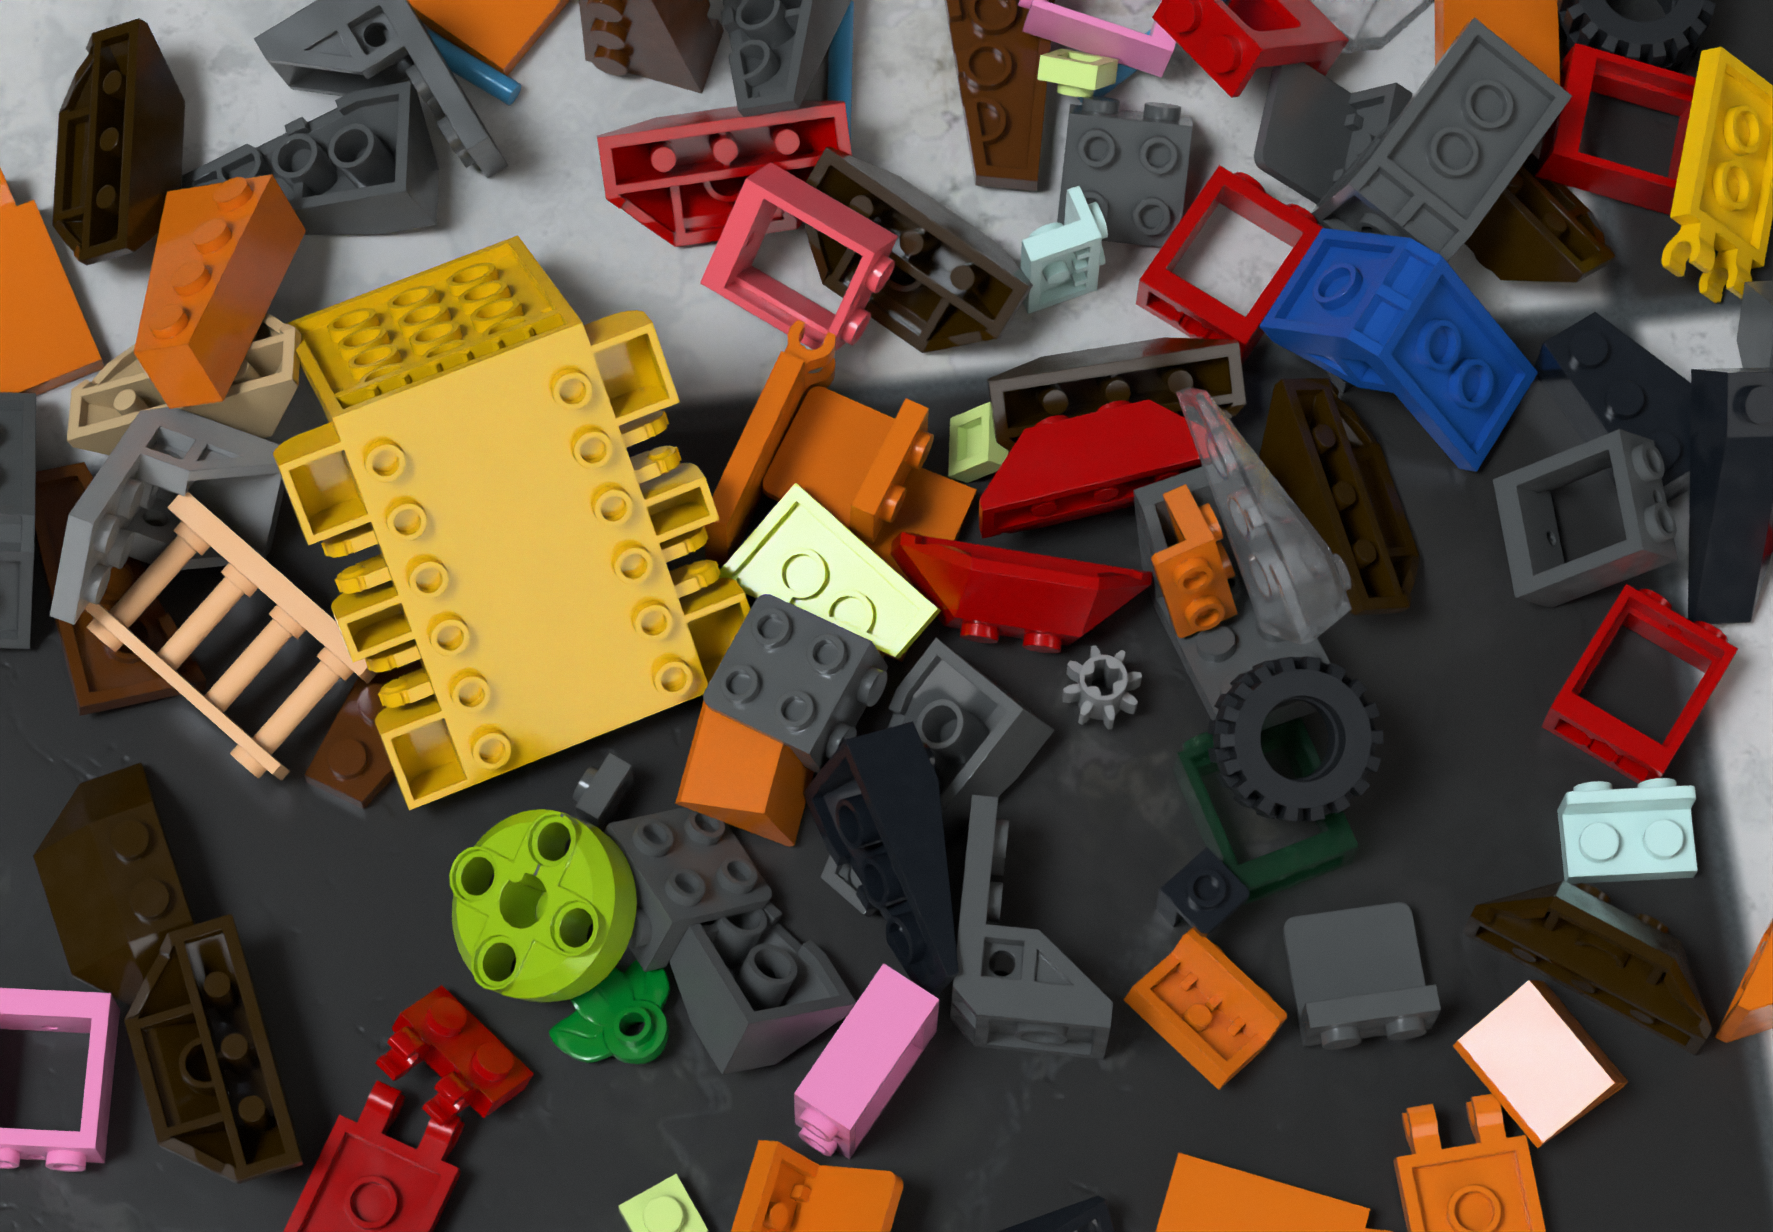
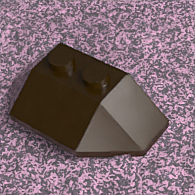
(117, 145)
(1539, 233)
(947, 276)
(1131, 372)
(1343, 489)
(112, 882)
(1600, 955)
(211, 1057)

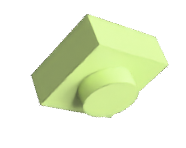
(1077, 71)
(973, 445)
(662, 1209)

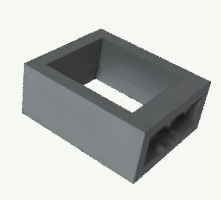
(1532, 529)

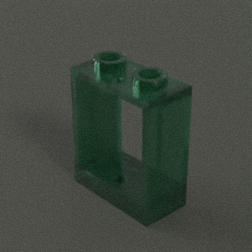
(1286, 866)

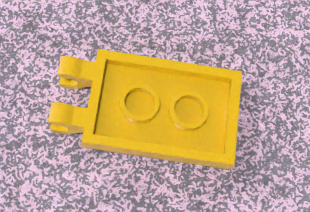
(1724, 177)

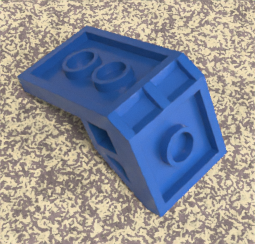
(1407, 326)

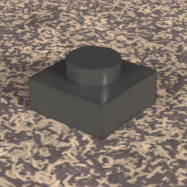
(603, 791)

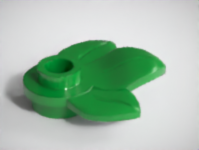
(610, 1010)

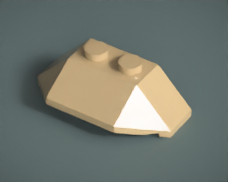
(254, 403)

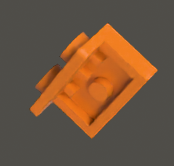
(1196, 568)
(1207, 1008)

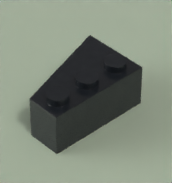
(1613, 384)

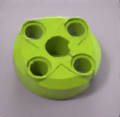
(542, 906)

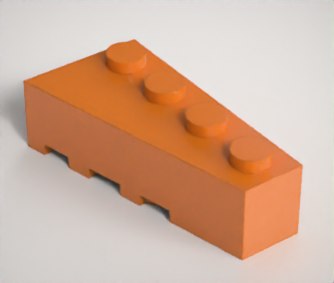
(212, 284)

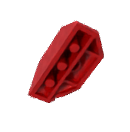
(688, 168)
(1085, 466)
(1014, 591)

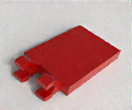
(376, 1181)

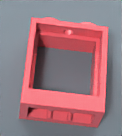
(735, 278)

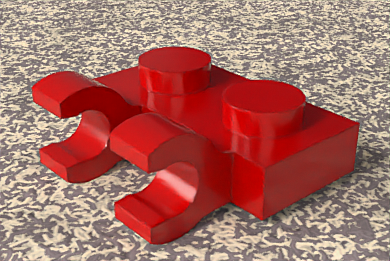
(461, 1050)

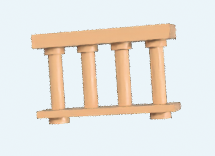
(243, 575)

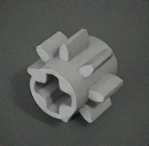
(1114, 677)

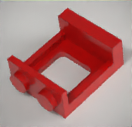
(1250, 35)

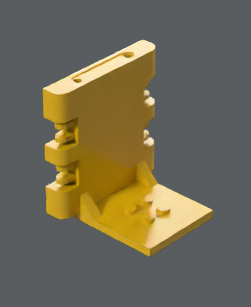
(508, 521)

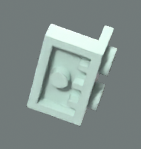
(1066, 258)
(1627, 832)

